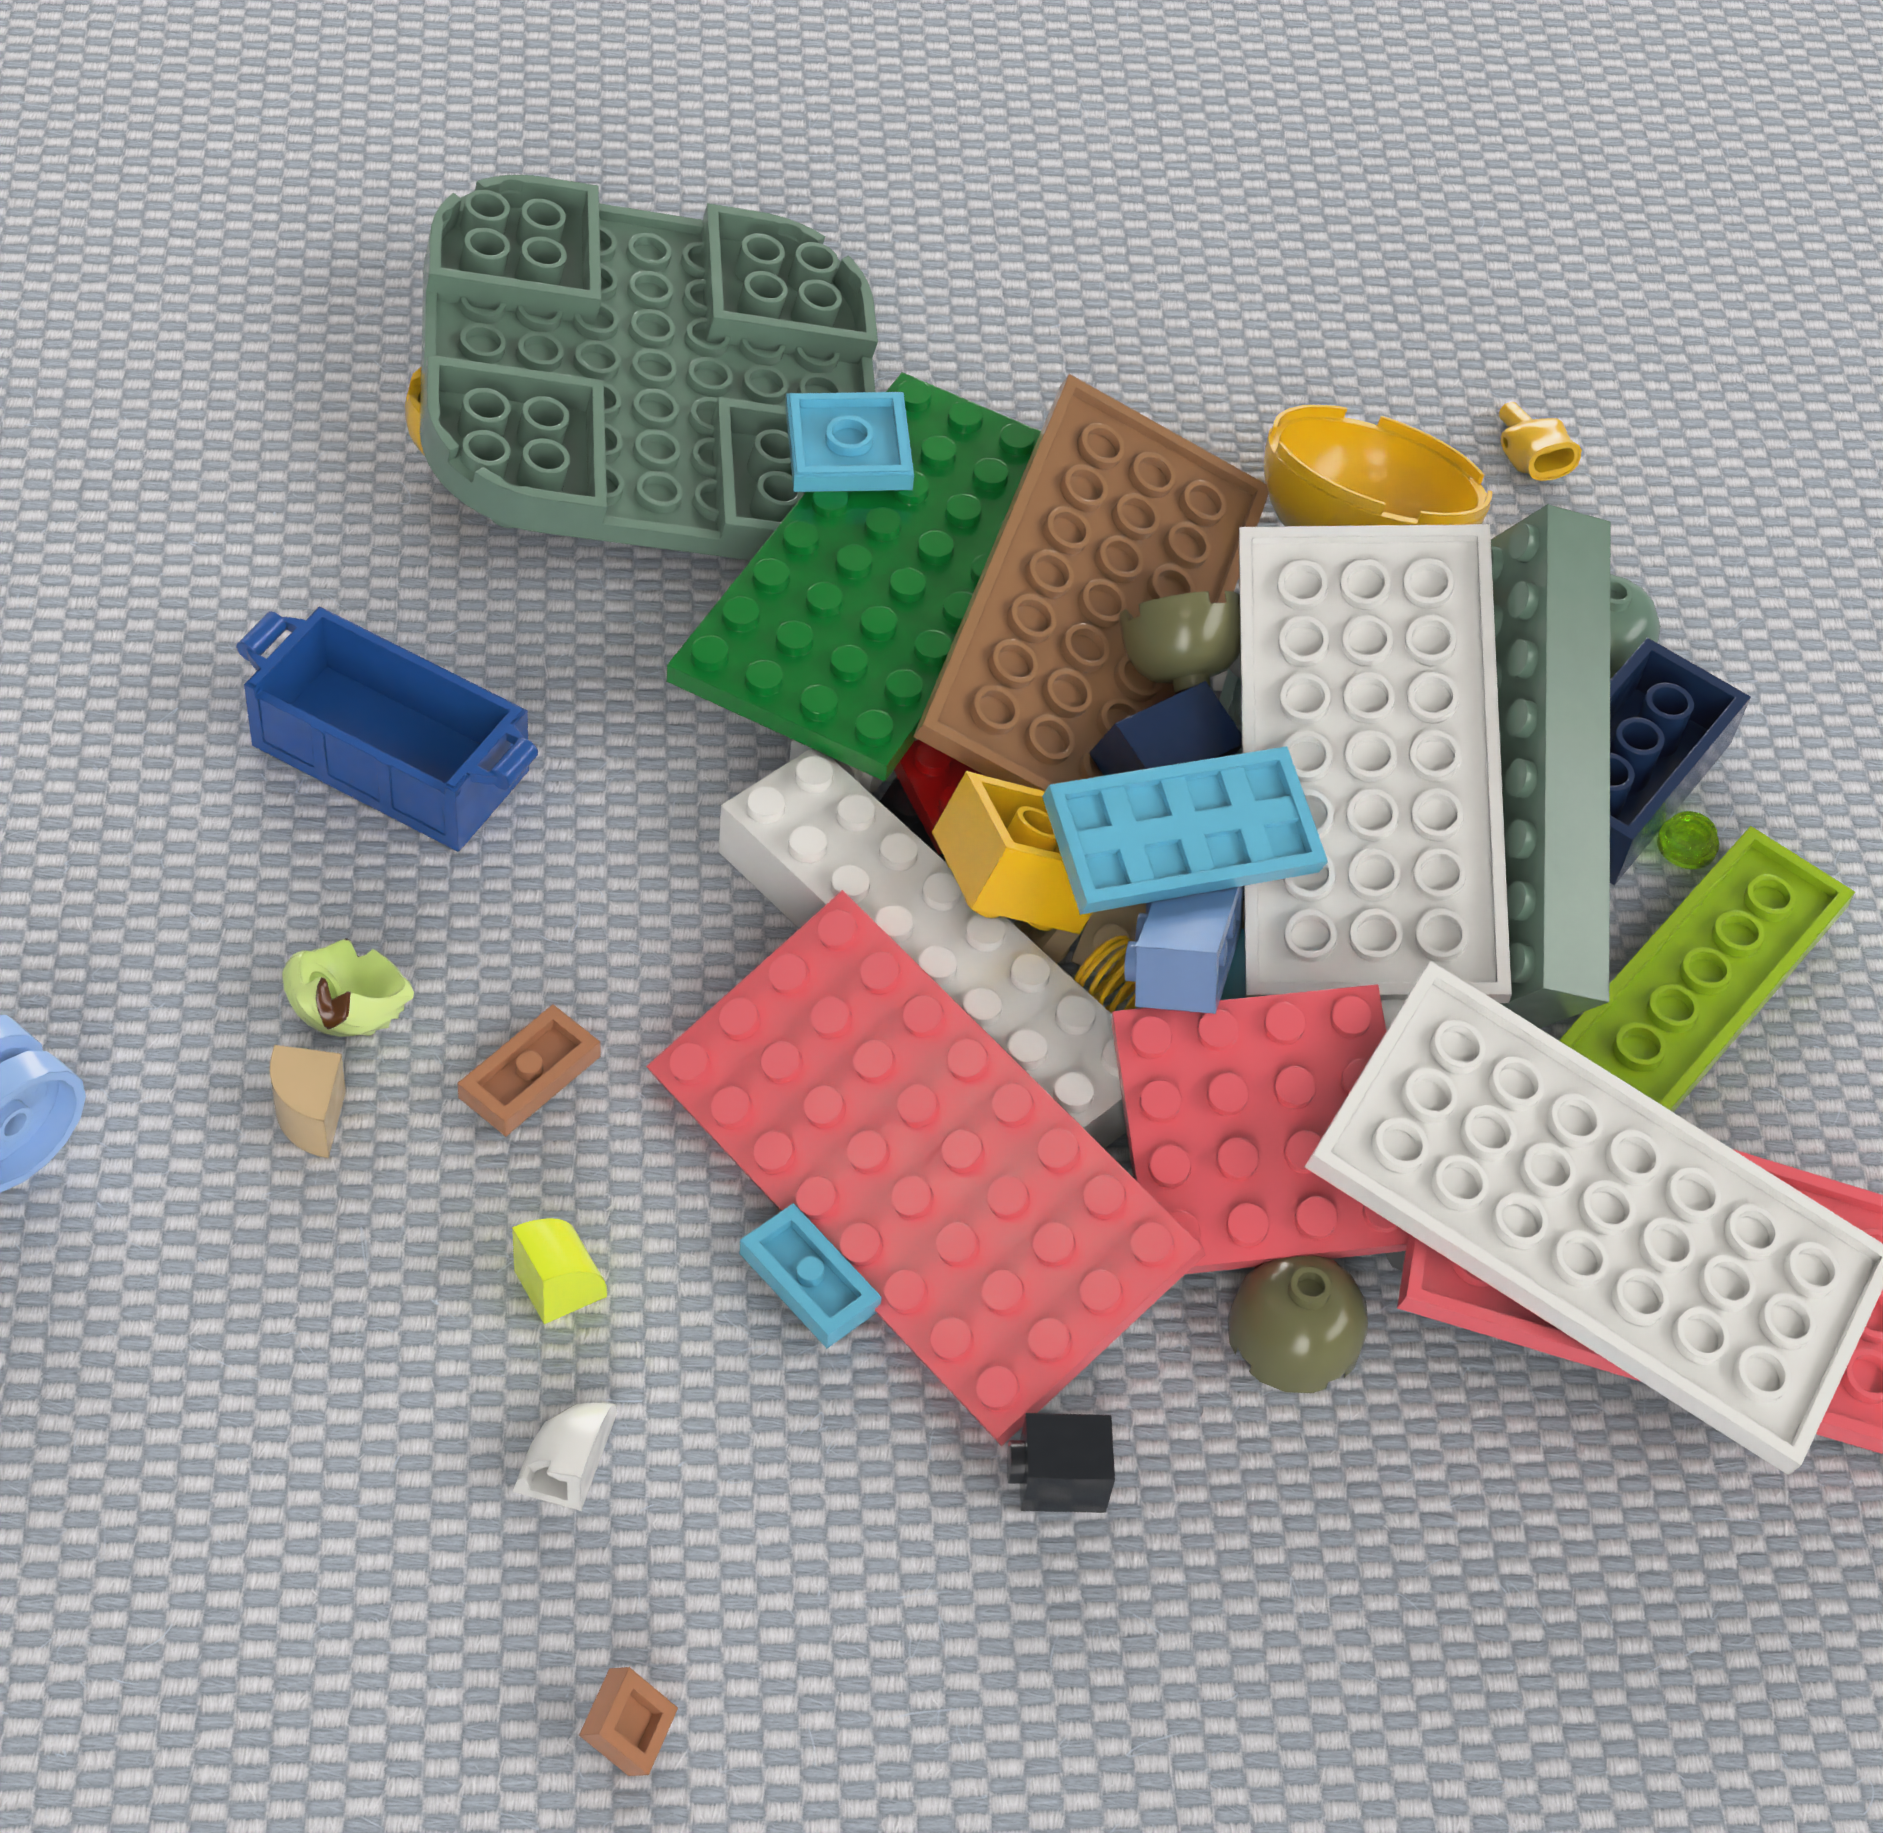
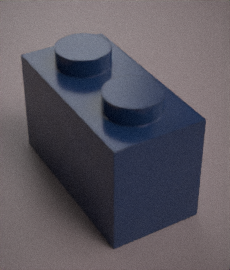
(1169, 733)

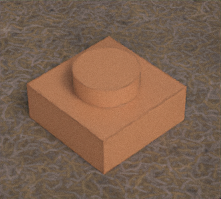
(628, 1721)

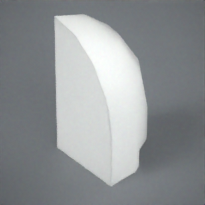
(566, 1455)

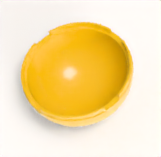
(1366, 474)

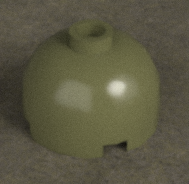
(1183, 638)
(1298, 1323)

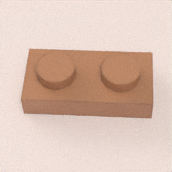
(529, 1070)

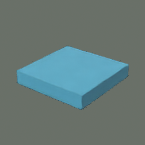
(849, 442)

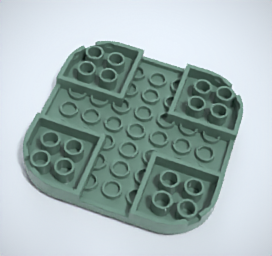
(628, 362)

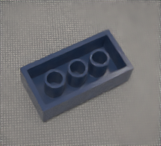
(1664, 738)

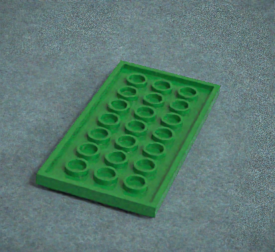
(864, 591)

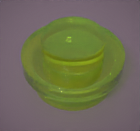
(1688, 840)

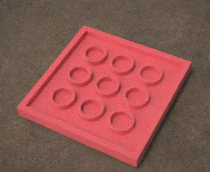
(1233, 1111)

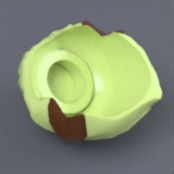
(345, 992)

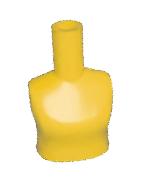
(1537, 445)

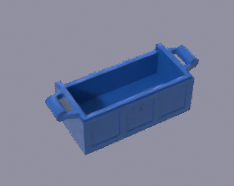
(383, 724)

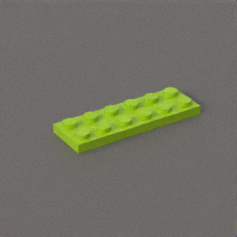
(1710, 968)

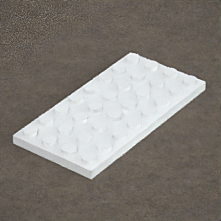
(1383, 685)
(1606, 1216)

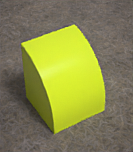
(555, 1268)

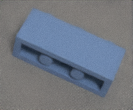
(1185, 950)

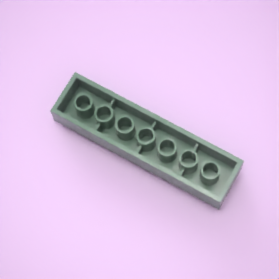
(1555, 757)

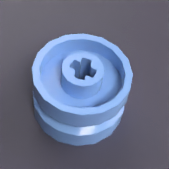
(37, 1104)

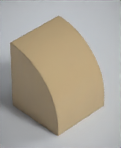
(307, 1096)

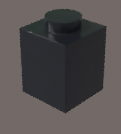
(1063, 1462)

